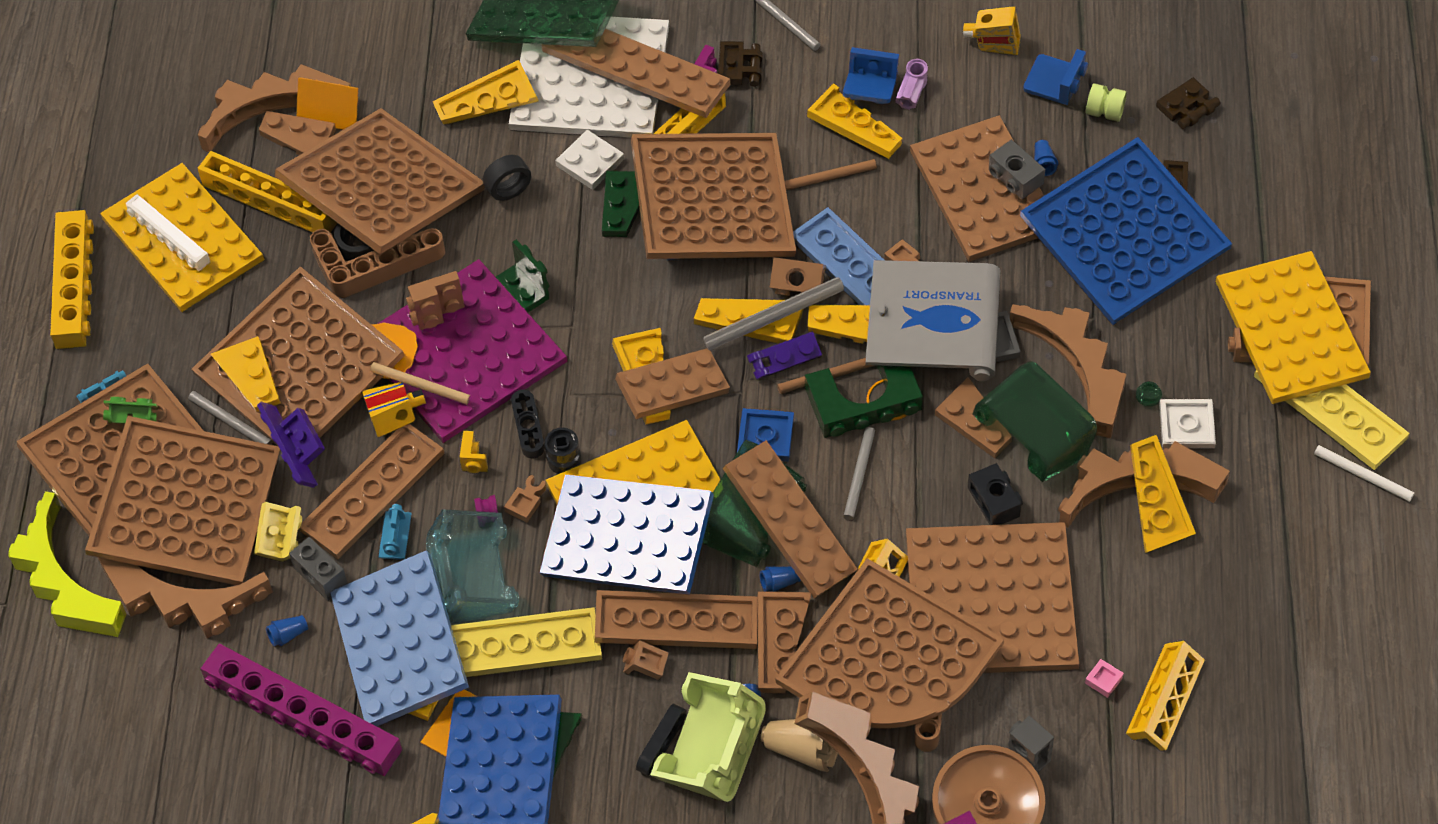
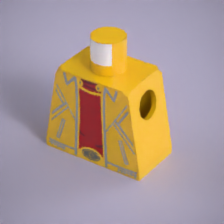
(995, 30)

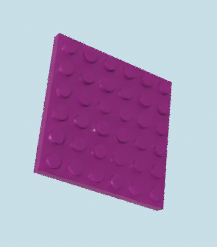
(478, 350)

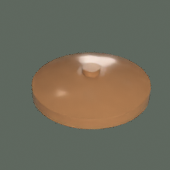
(991, 784)

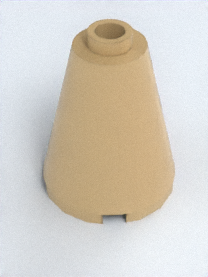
(798, 744)

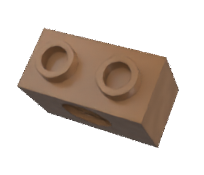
(784, 269)

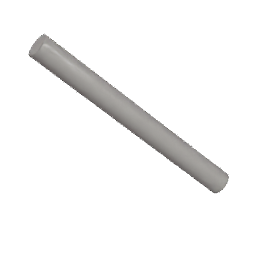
(790, 24)
(228, 418)
(859, 473)

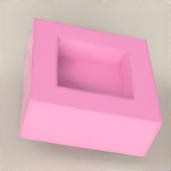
(1104, 678)

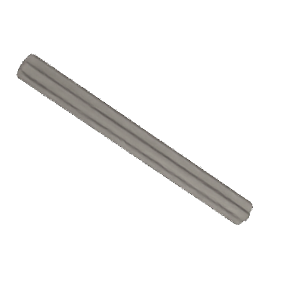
(773, 313)

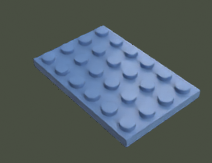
(398, 639)

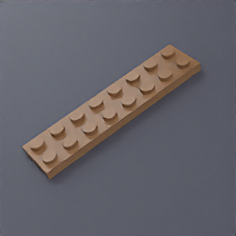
(648, 71)

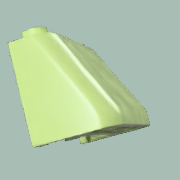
(713, 738)

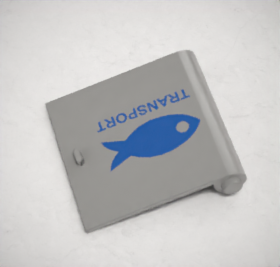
(934, 315)

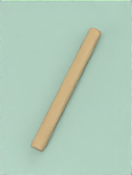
(420, 383)

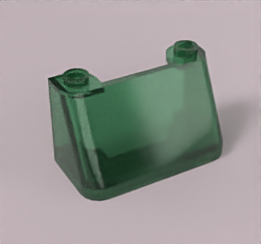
(1041, 418)
(733, 524)

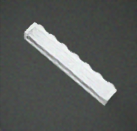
(167, 233)

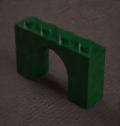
(840, 415)

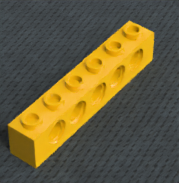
(261, 192)
(71, 280)

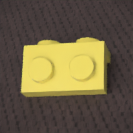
(277, 531)

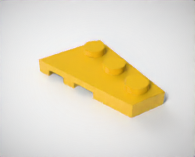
(249, 371)

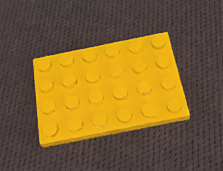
(199, 216)
(1292, 327)
(663, 458)

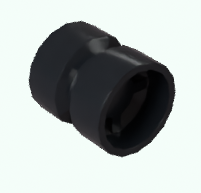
(562, 450)

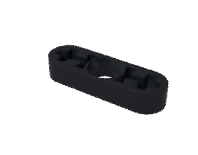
(534, 431)
(661, 738)

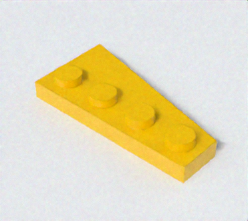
(840, 321)

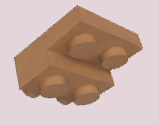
(433, 298)

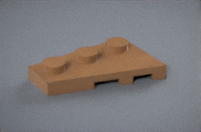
(295, 131)
(957, 413)

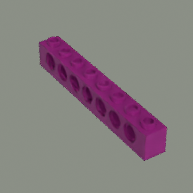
(226, 662)

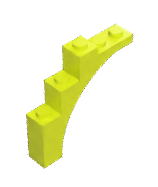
(72, 604)

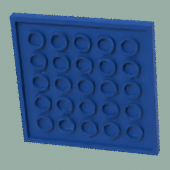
(1125, 230)

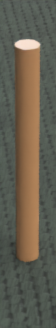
(830, 174)
(835, 371)

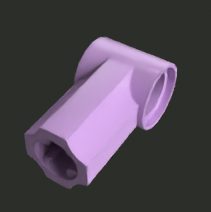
(912, 84)

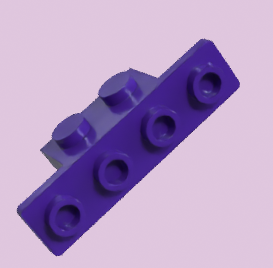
(295, 439)

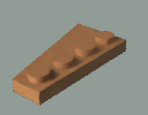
(779, 632)

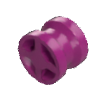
(486, 505)

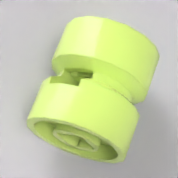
(1106, 102)

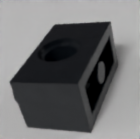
(996, 509)

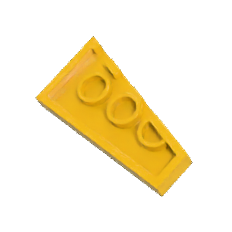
(492, 93)
(853, 122)
(724, 312)
(640, 350)
(1159, 500)

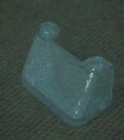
(470, 564)

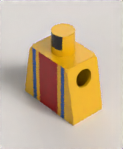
(391, 406)

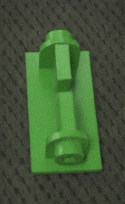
(120, 409)

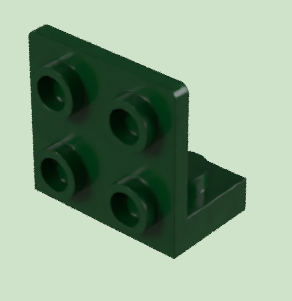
(526, 278)

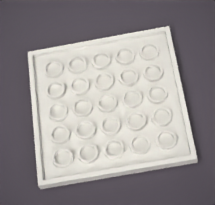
(582, 100)

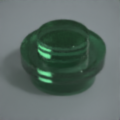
(1148, 394)

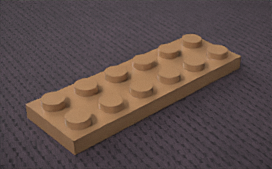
(371, 490)
(790, 519)
(676, 619)

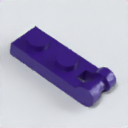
(785, 355)

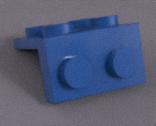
(871, 75)
(1056, 78)

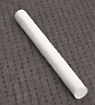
(1363, 473)

